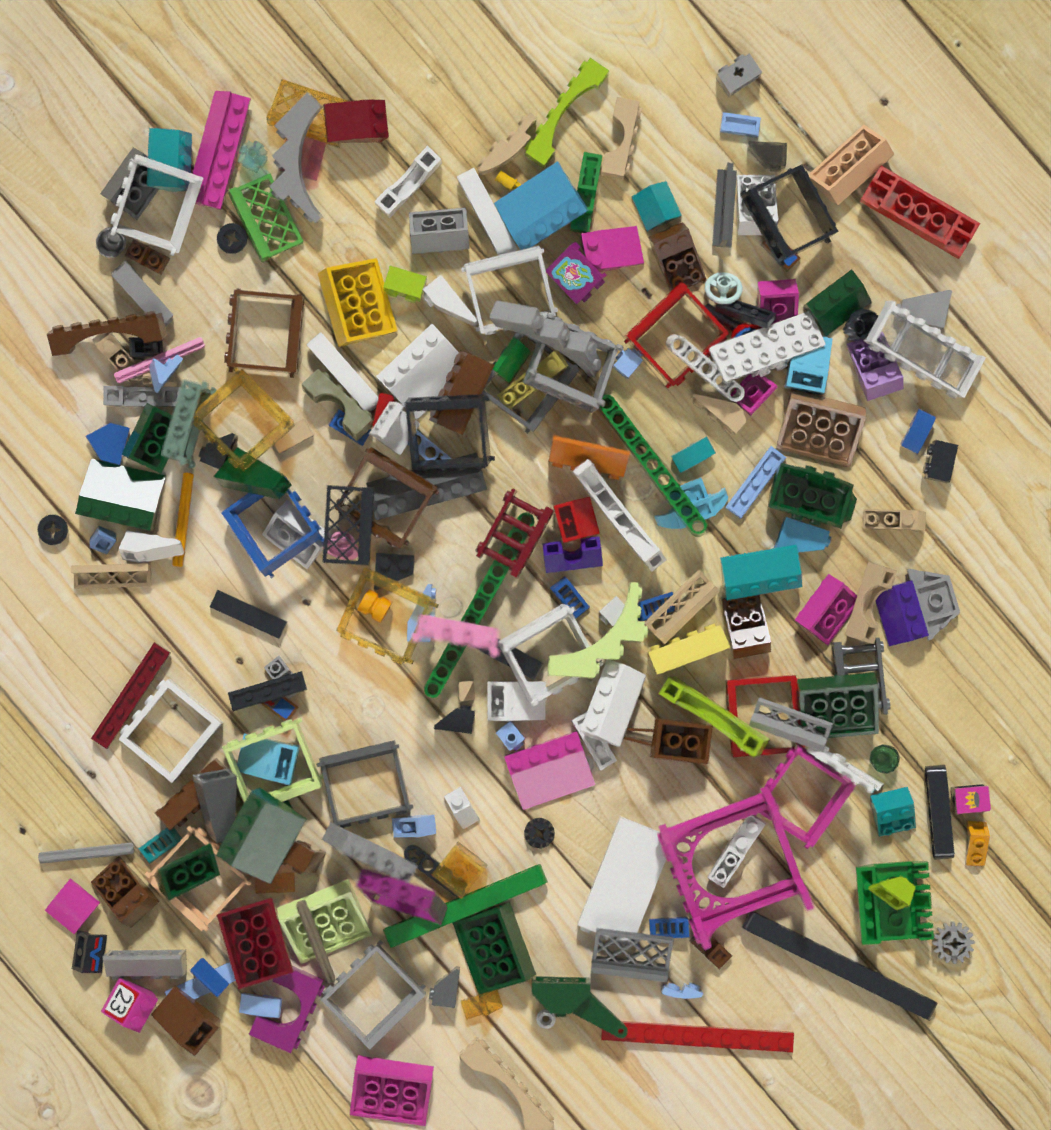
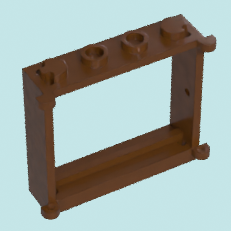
(294, 336)
(403, 475)

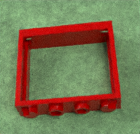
(732, 707)

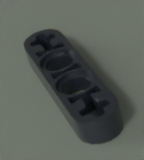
(427, 857)

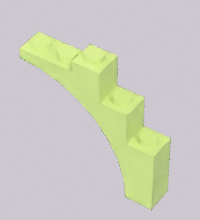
(609, 647)

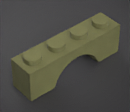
(321, 388)

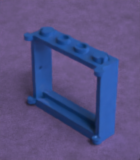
(264, 566)

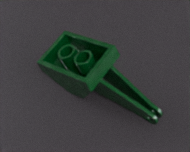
(573, 996)

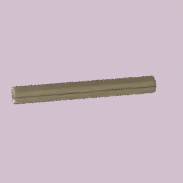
(315, 941)

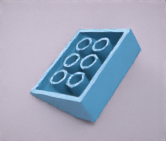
(540, 207)

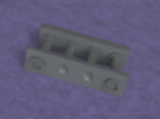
(840, 651)

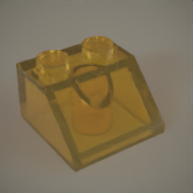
(459, 869)

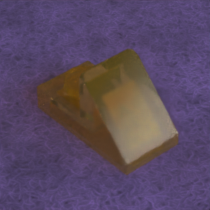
(481, 1004)

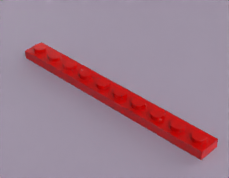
(704, 1036)

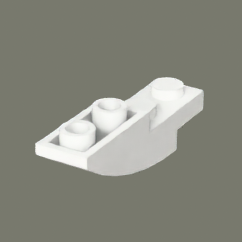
(736, 849)

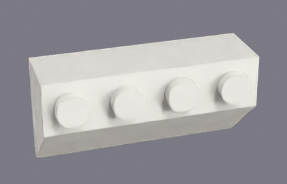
(613, 703)

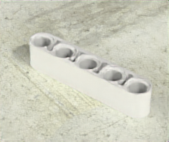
(486, 212)
(696, 365)
(343, 372)

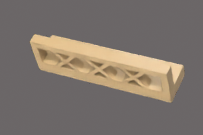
(106, 568)
(683, 610)

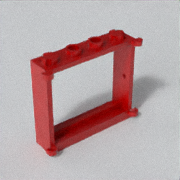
(656, 313)

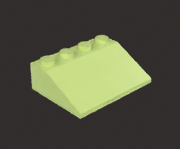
(335, 917)

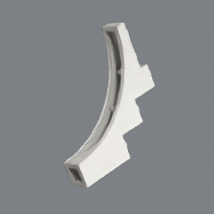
(619, 516)

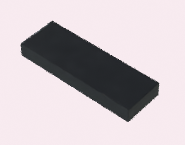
(747, 313)

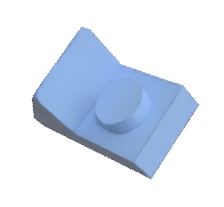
(161, 373)

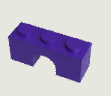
(587, 556)

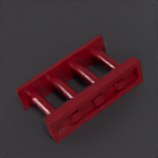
(533, 532)

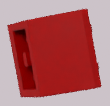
(576, 519)

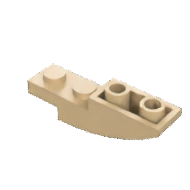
(504, 152)

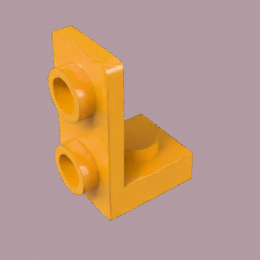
(978, 843)

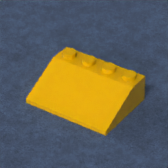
(357, 301)

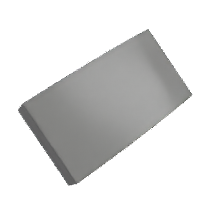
(278, 668)

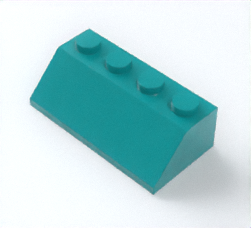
(761, 572)

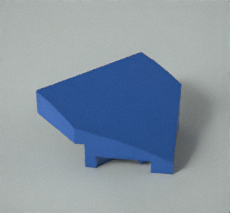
(109, 442)

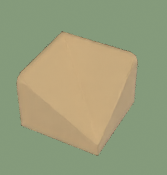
(466, 690)

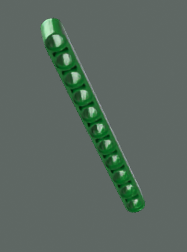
(471, 611)

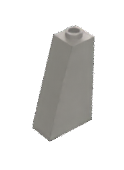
(140, 291)

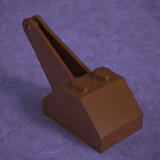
(677, 740)

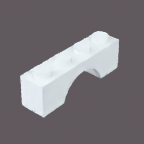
(412, 179)

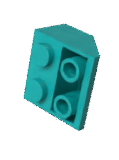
(893, 811)

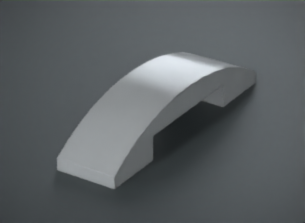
(140, 396)

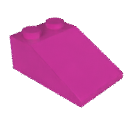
(613, 248)

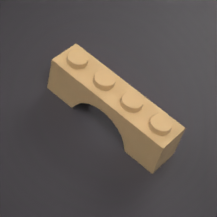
(625, 114)
(862, 621)

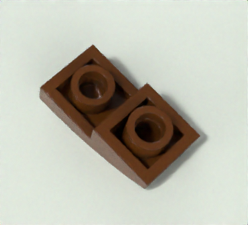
(147, 257)

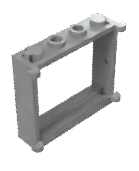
(565, 392)
(394, 1016)

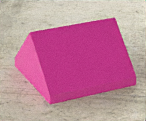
(756, 391)

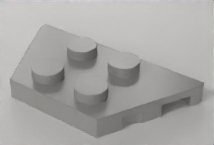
(935, 599)

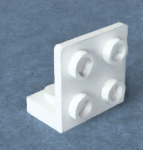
(392, 428)

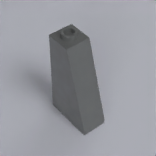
(217, 801)

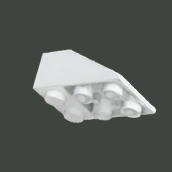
(745, 222)
(510, 703)

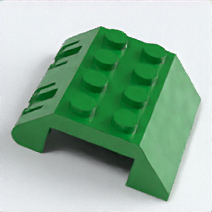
(882, 921)

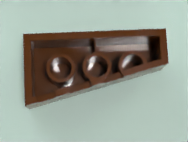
(185, 801)
(303, 858)

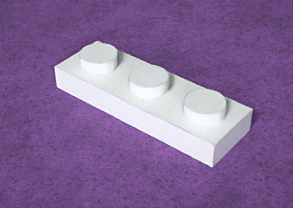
(598, 749)

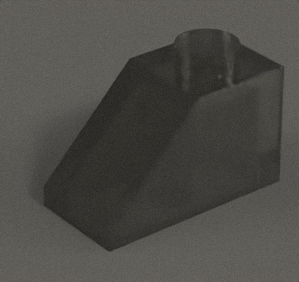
(769, 154)

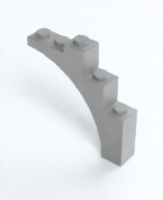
(291, 183)
(555, 333)

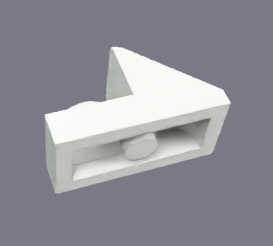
(461, 808)

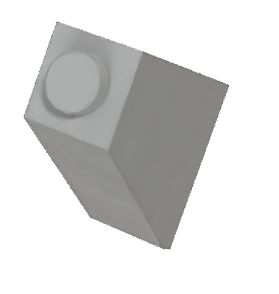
(929, 307)

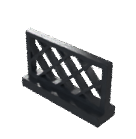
(365, 525)

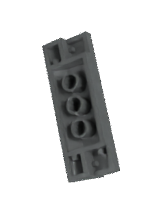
(395, 497)

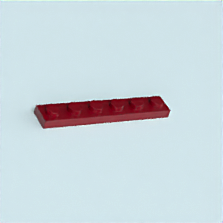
(130, 695)

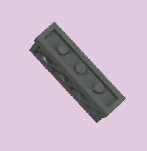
(724, 207)
(630, 966)

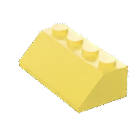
(689, 649)

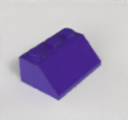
(901, 614)

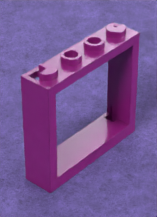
(402, 896)

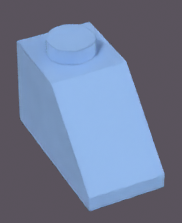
(414, 826)

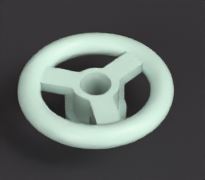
(724, 282)

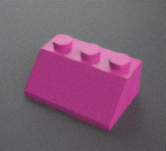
(827, 609)

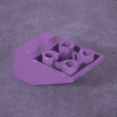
(875, 372)

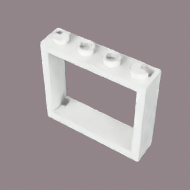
(194, 750)

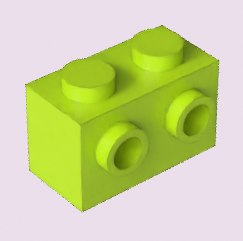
(404, 284)

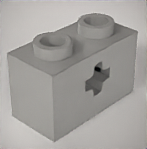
(731, 83)

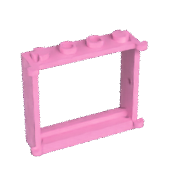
(457, 632)

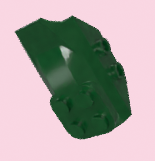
(812, 495)

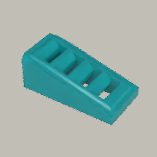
(171, 837)

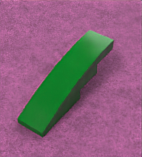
(587, 190)

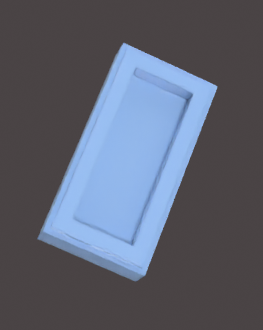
(740, 124)

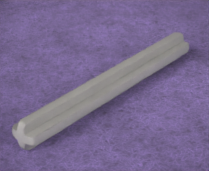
(86, 853)

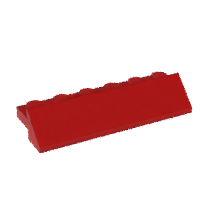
(919, 212)

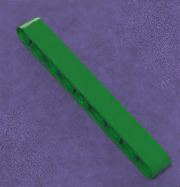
(656, 474)
(468, 905)

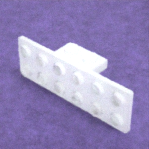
(767, 348)

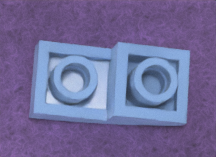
(688, 991)
(260, 1005)

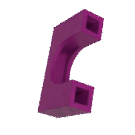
(286, 1034)

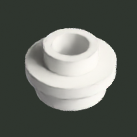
(545, 1025)

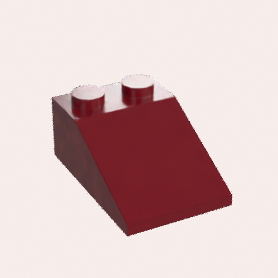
(356, 121)

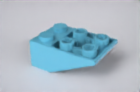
(810, 370)
(269, 760)

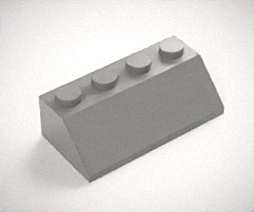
(145, 963)

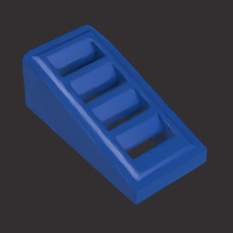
(562, 582)
(653, 600)
(684, 920)

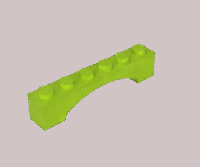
(590, 77)
(733, 727)

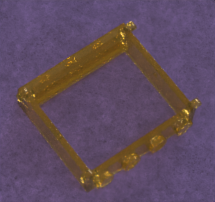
(242, 379)
(396, 588)

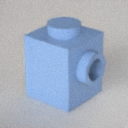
(627, 362)
(510, 736)

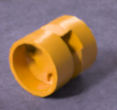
(374, 605)

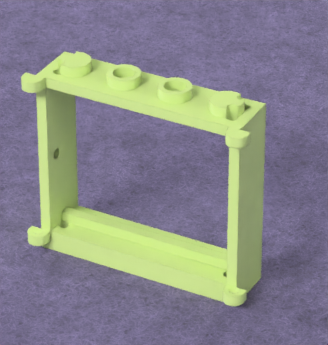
(286, 792)

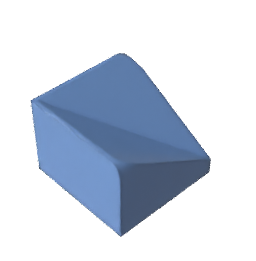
(102, 540)

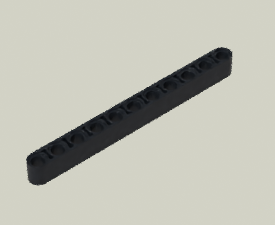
(839, 965)

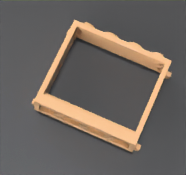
(184, 904)

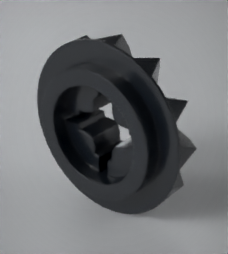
(228, 230)
(47, 523)
(538, 842)

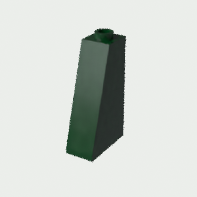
(256, 479)

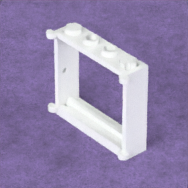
(185, 212)
(503, 261)
(531, 630)

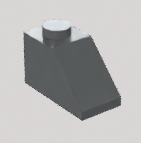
(445, 989)

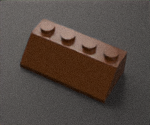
(466, 377)

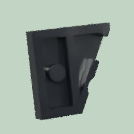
(394, 566)

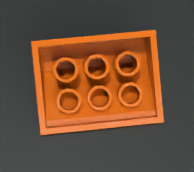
(574, 453)

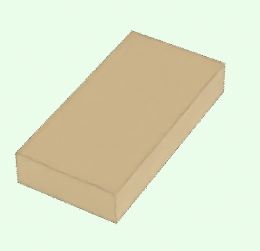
(296, 435)

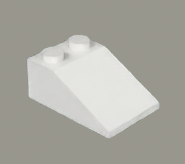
(447, 301)

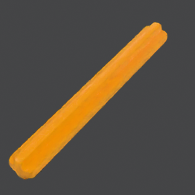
(183, 515)

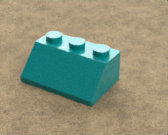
(173, 149)

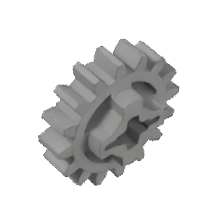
(954, 951)

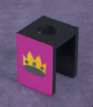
(970, 799)

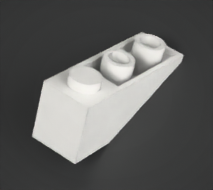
(145, 548)

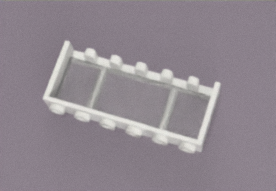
(924, 350)

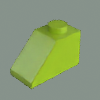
(895, 892)

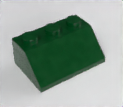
(838, 302)
(149, 438)
(187, 872)

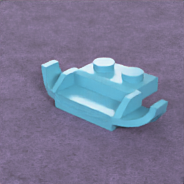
(706, 504)

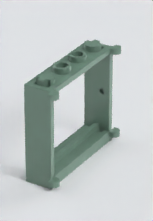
(182, 433)

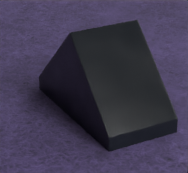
(142, 350)

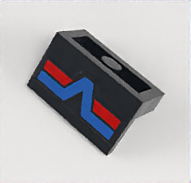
(89, 952)

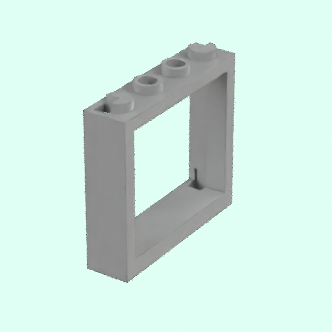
(369, 852)

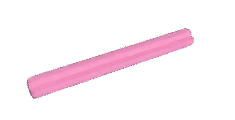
(143, 366)

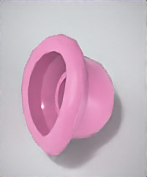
(342, 544)

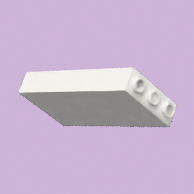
(624, 880)

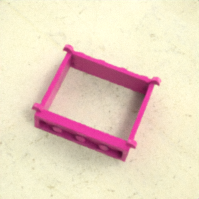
(830, 809)

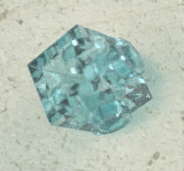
(253, 162)

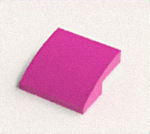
(72, 906)

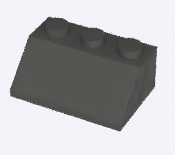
(139, 193)

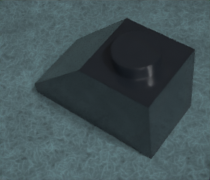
(211, 455)
(458, 720)

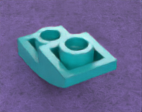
(693, 454)

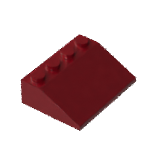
(255, 943)

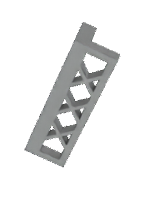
(789, 728)

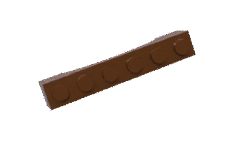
(148, 327)

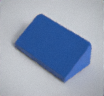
(209, 977)

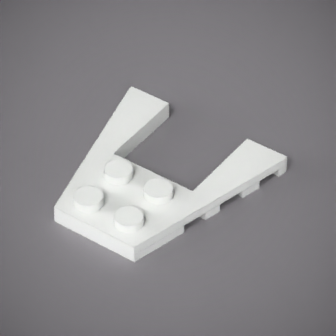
(856, 775)

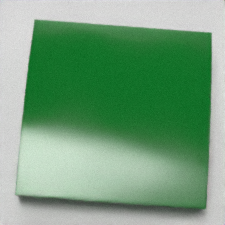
(511, 360)

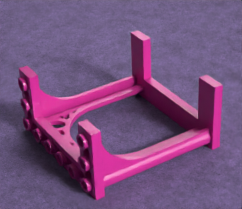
(708, 920)

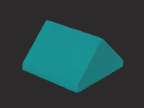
(656, 205)

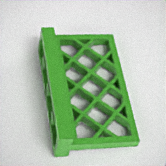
(250, 225)

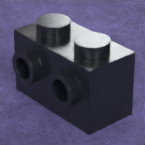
(940, 461)

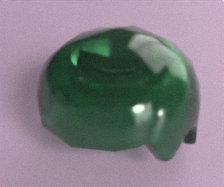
(884, 758)

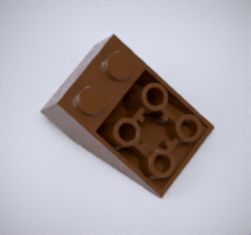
(677, 256)
(746, 626)
(124, 892)
(186, 1020)

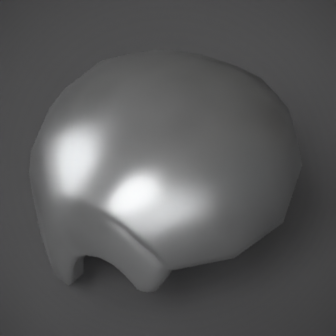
(110, 245)

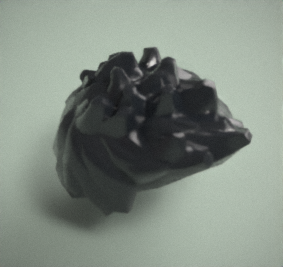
(860, 324)

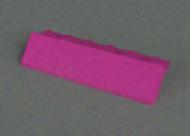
(220, 146)

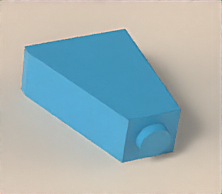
(803, 535)

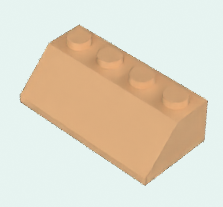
(851, 164)

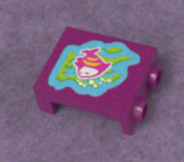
(575, 274)

